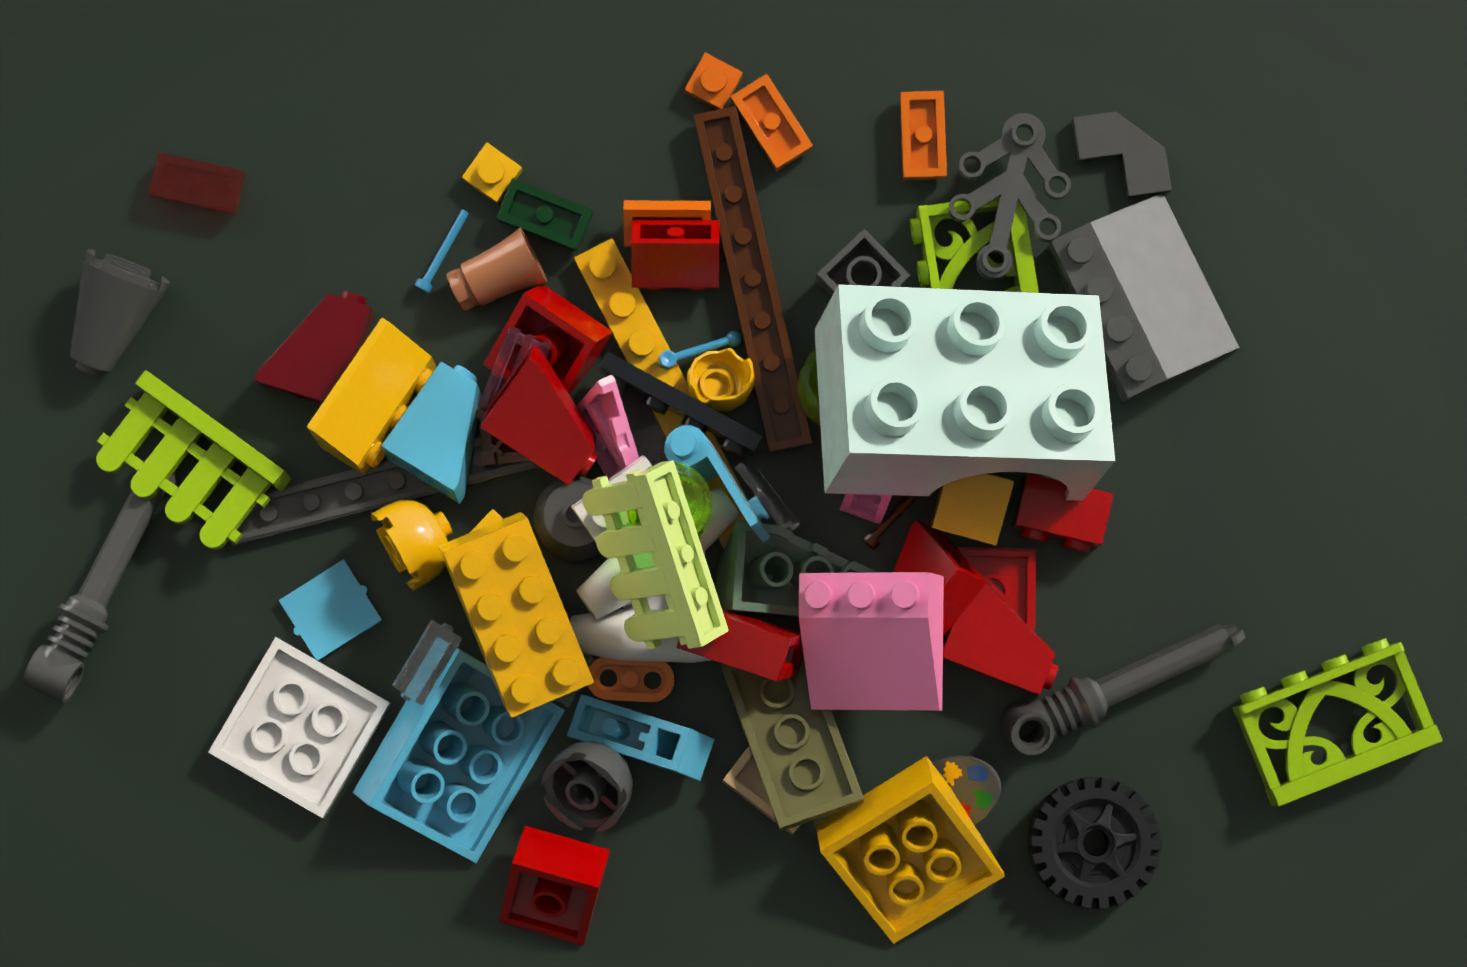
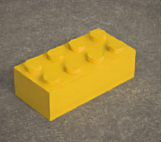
(516, 614)

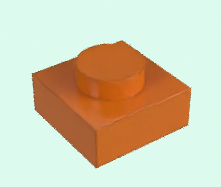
(713, 82)

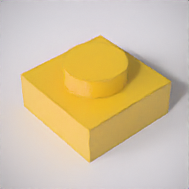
(492, 173)

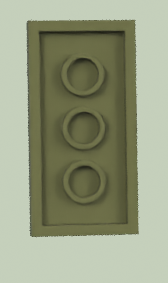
(793, 747)

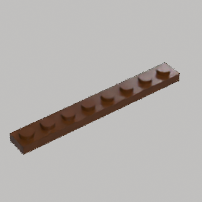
(752, 278)

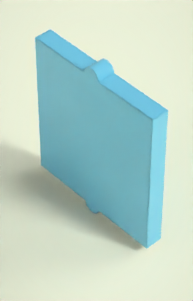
(330, 610)

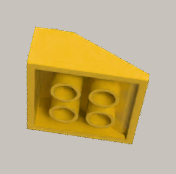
(908, 850)

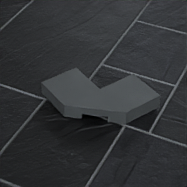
(1141, 156)

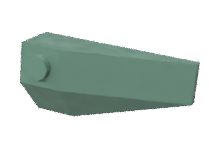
(764, 576)

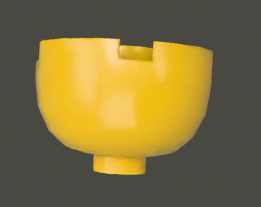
(412, 539)

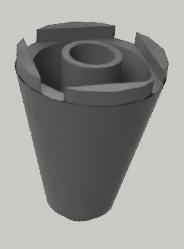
(111, 310)

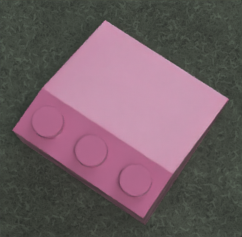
(873, 640)

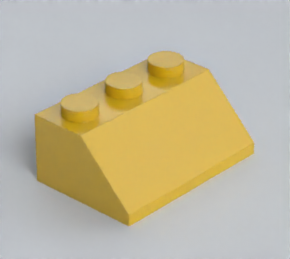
(371, 397)

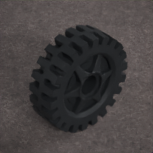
(1129, 848)

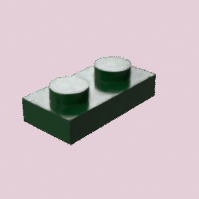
(545, 215)

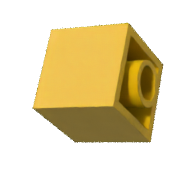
(973, 507)

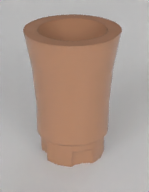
(497, 272)

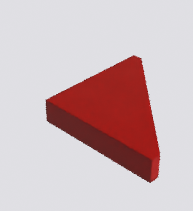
(1010, 575)

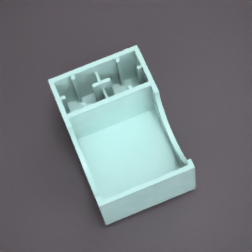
(960, 388)

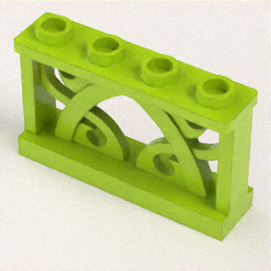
(960, 253)
(1395, 736)

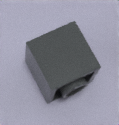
(863, 264)

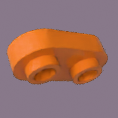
(630, 680)

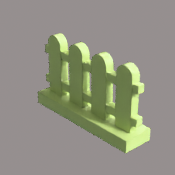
(676, 550)

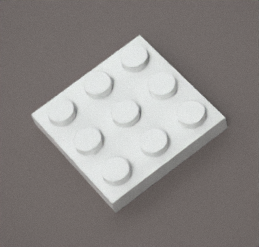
(299, 727)

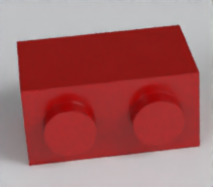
(675, 254)
(1046, 513)

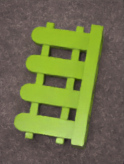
(207, 473)

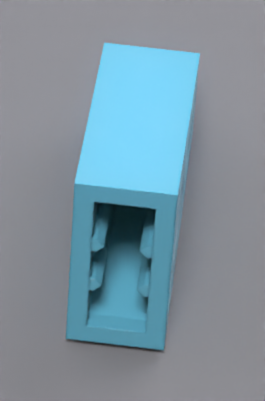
(439, 431)

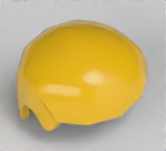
(721, 379)

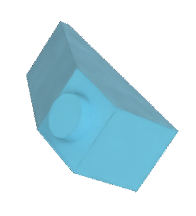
(641, 737)

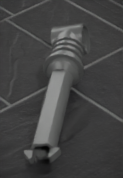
(57, 667)
(1087, 700)

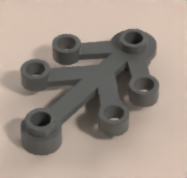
(1011, 188)

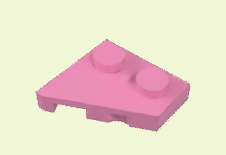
(608, 421)

